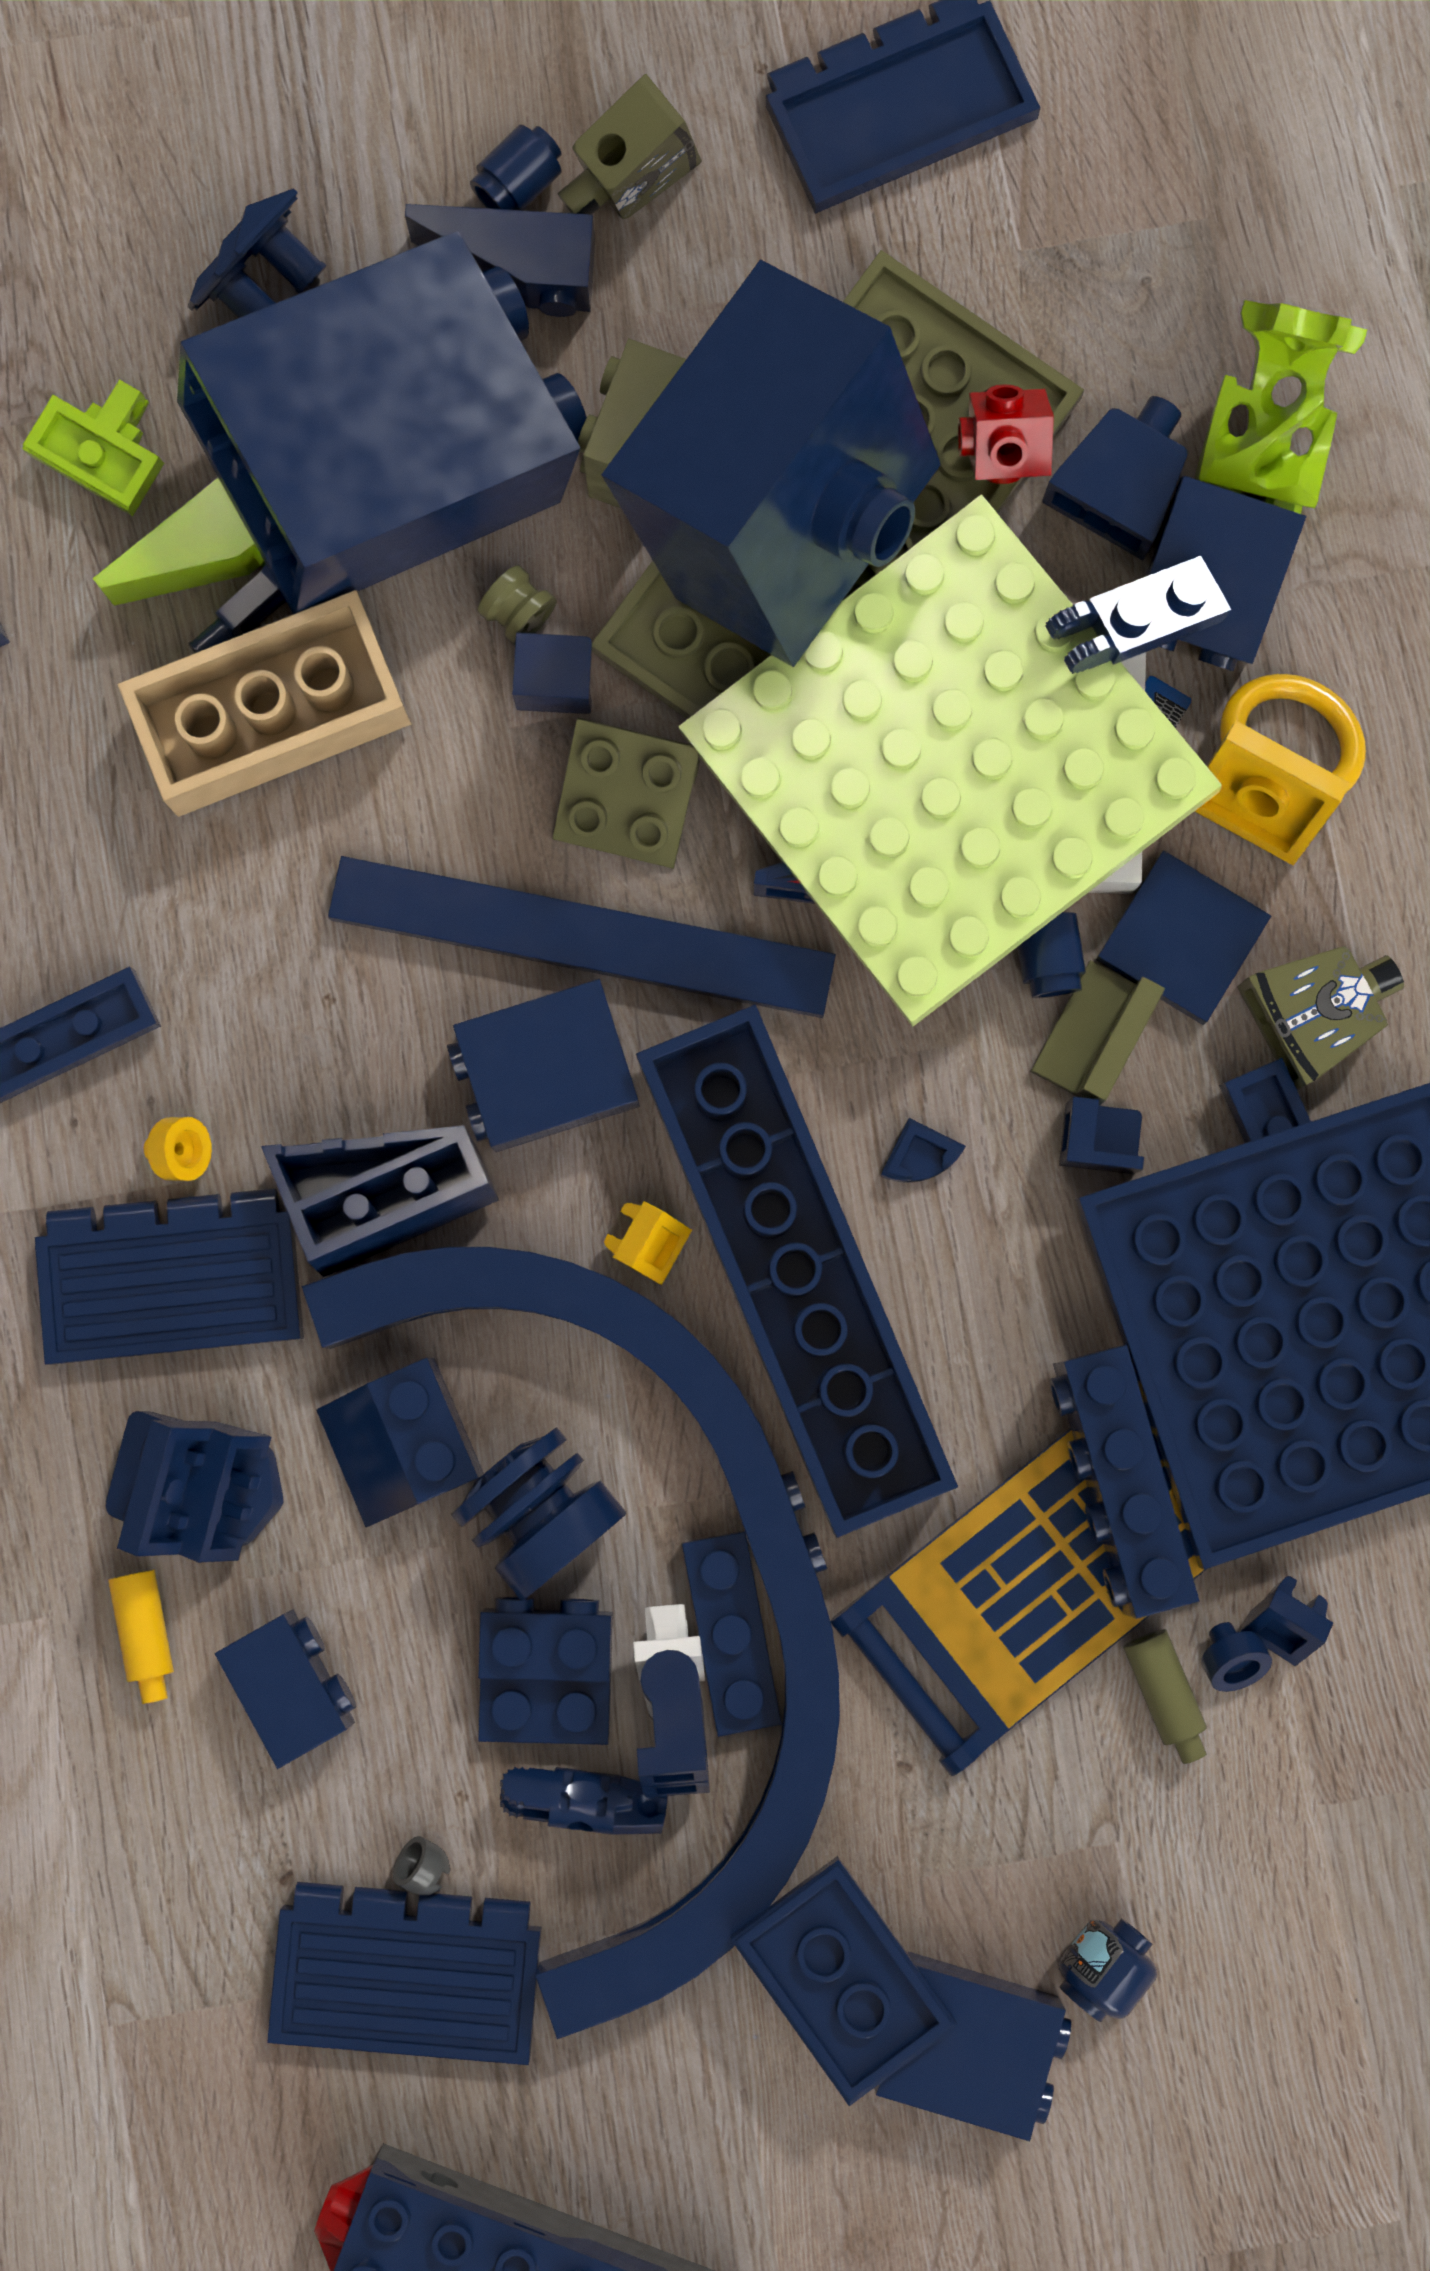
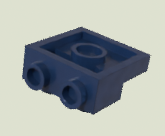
(545, 1672)

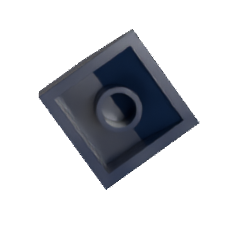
(399, 1441)

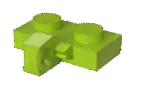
(98, 446)

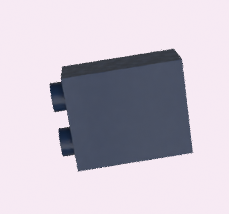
(380, 419)

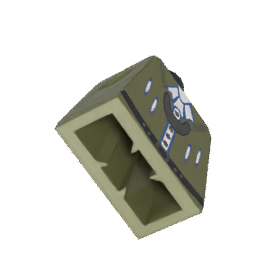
(631, 153)
(1320, 1008)

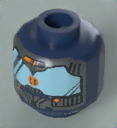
(1107, 1969)

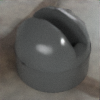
(420, 1866)

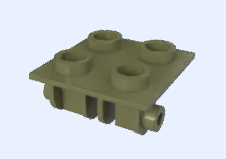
(626, 793)

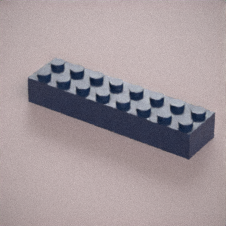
(796, 1271)

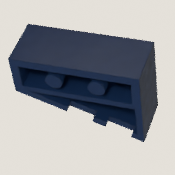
(377, 1190)

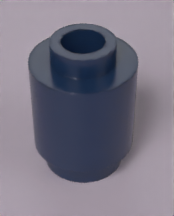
(517, 169)
(1053, 958)

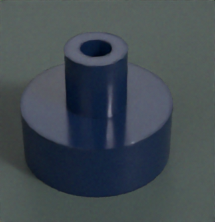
(1235, 1658)

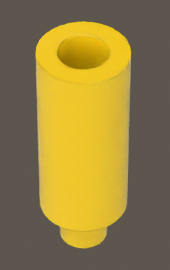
(142, 1633)

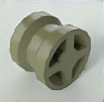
(516, 603)

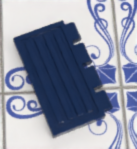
(899, 104)
(168, 1284)
(405, 1980)

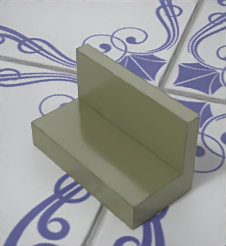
(1097, 1032)

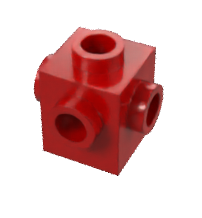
(1007, 434)

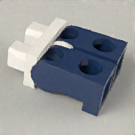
(670, 1678)

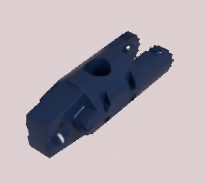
(582, 1801)

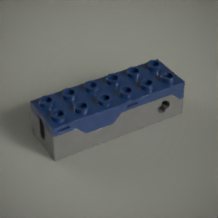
(434, 2219)

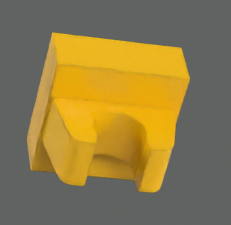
(650, 1241)

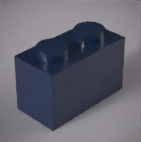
(287, 1687)

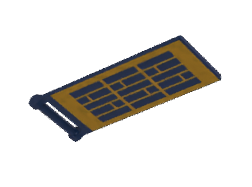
(1000, 1605)

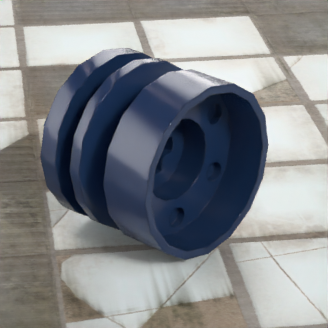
(538, 1512)

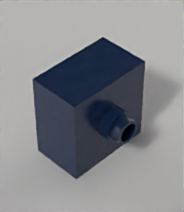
(777, 462)

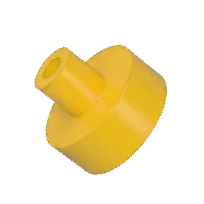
(178, 1148)

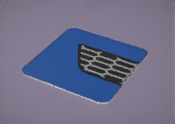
(1167, 699)

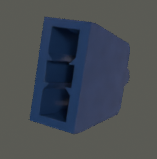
(1122, 476)

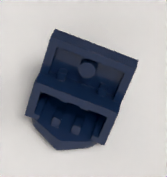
(192, 1487)

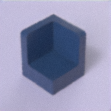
(552, 673)
(1100, 1137)

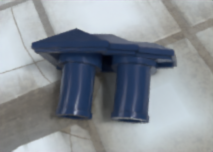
(263, 233)

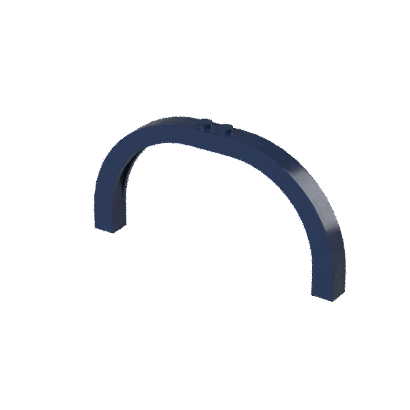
(695, 1931)

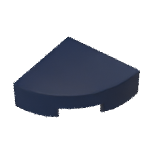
(920, 1154)

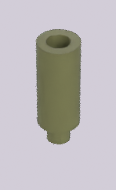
(1167, 1693)

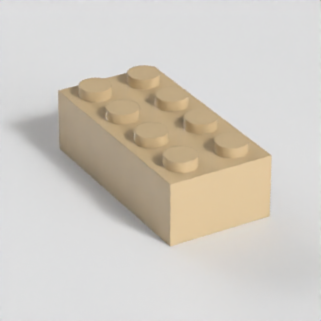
(264, 704)

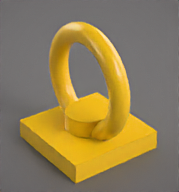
(1270, 790)

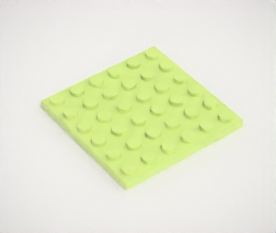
(946, 764)

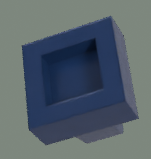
(1289, 1625)

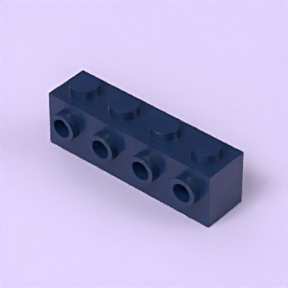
(1125, 1483)

